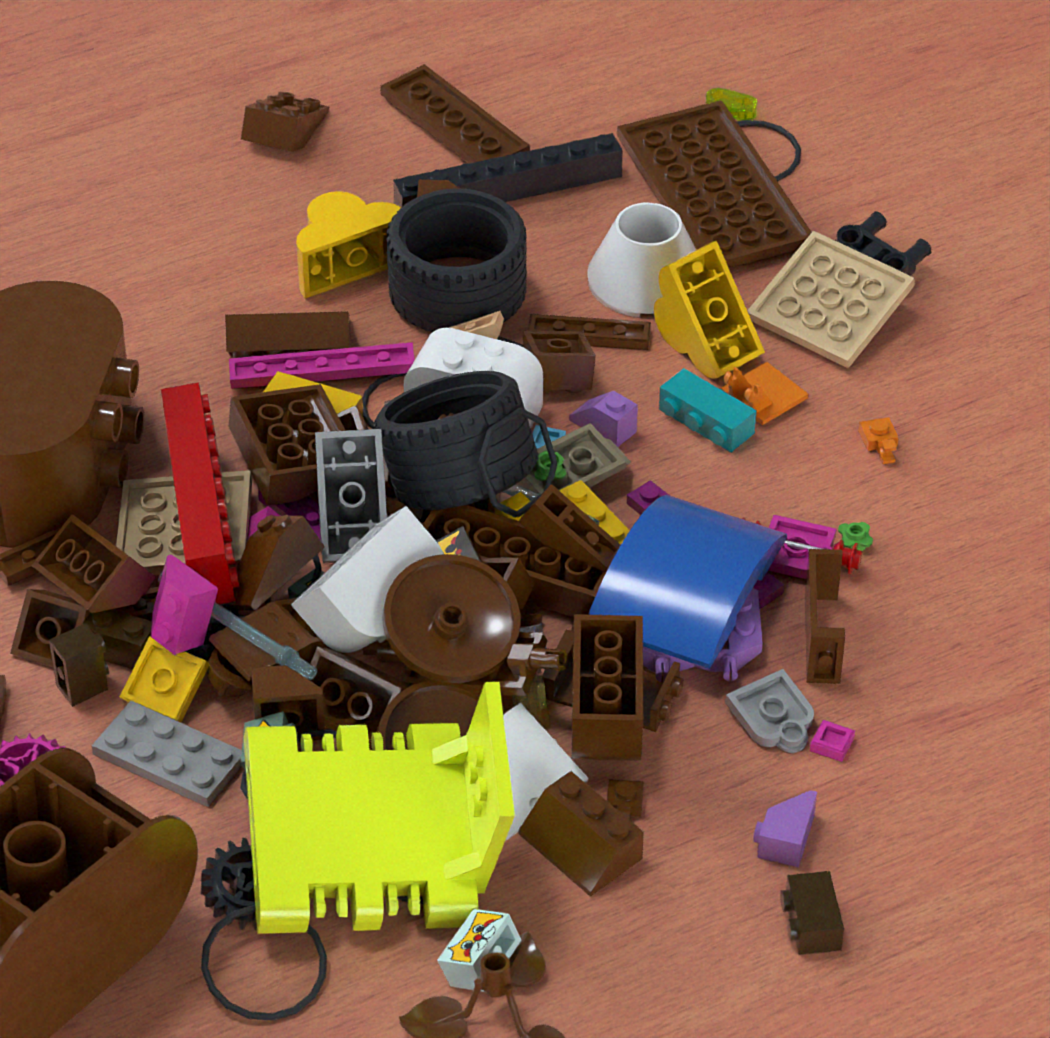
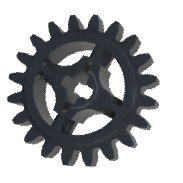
(237, 870)

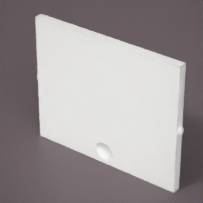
(533, 762)

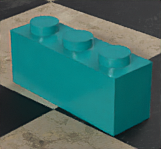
(707, 410)

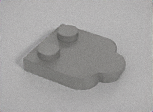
(773, 712)

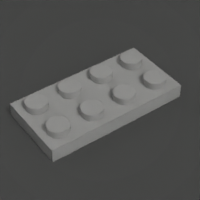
(168, 753)

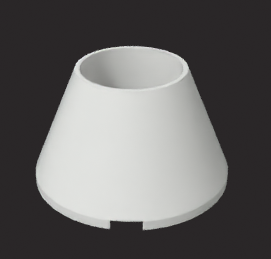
(631, 255)

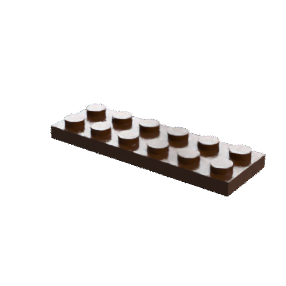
(451, 116)

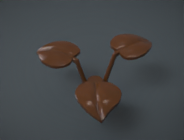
(444, 1015)

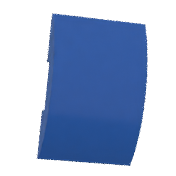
(686, 576)

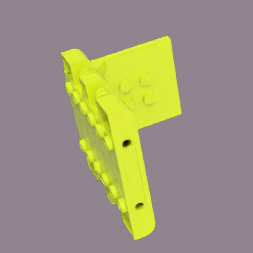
(377, 820)

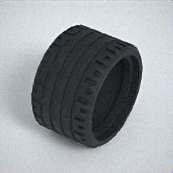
(456, 226)
(438, 460)

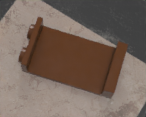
(823, 644)
(656, 694)

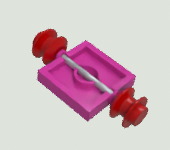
(801, 537)

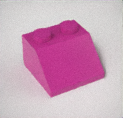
(182, 607)

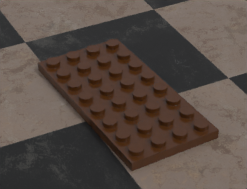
(715, 182)

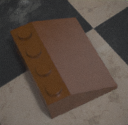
(279, 438)

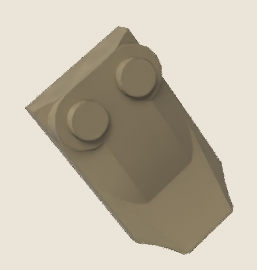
(586, 458)

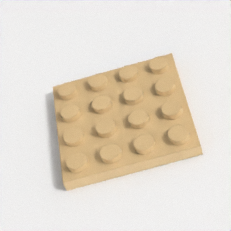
(830, 299)
(151, 523)

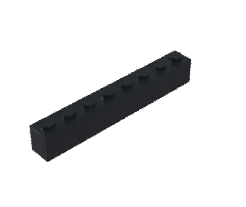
(528, 172)

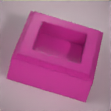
(832, 740)

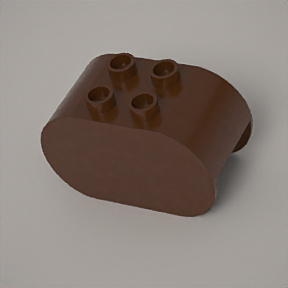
(61, 406)
(80, 890)

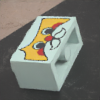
(479, 935)

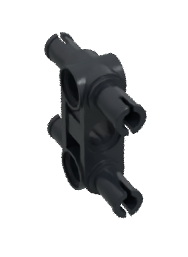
(862, 239)

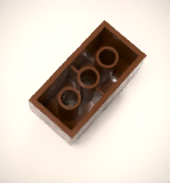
(607, 687)

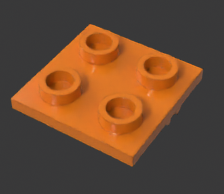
(764, 391)

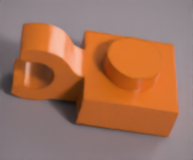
(880, 436)

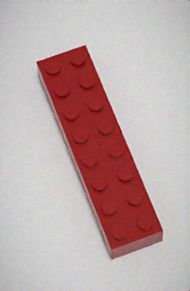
(200, 488)

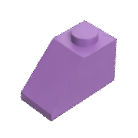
(611, 416)
(786, 829)

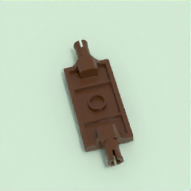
(513, 675)

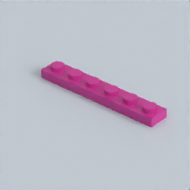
(323, 364)

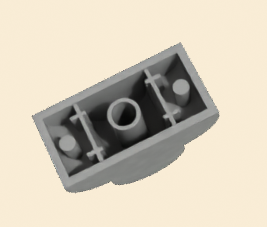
(349, 488)

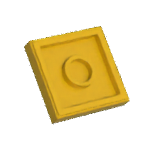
(164, 680)

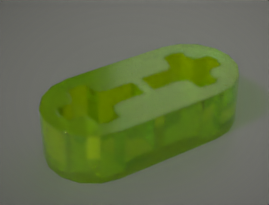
(739, 104)

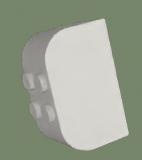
(458, 351)
(350, 596)

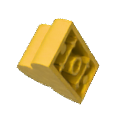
(342, 241)
(705, 313)

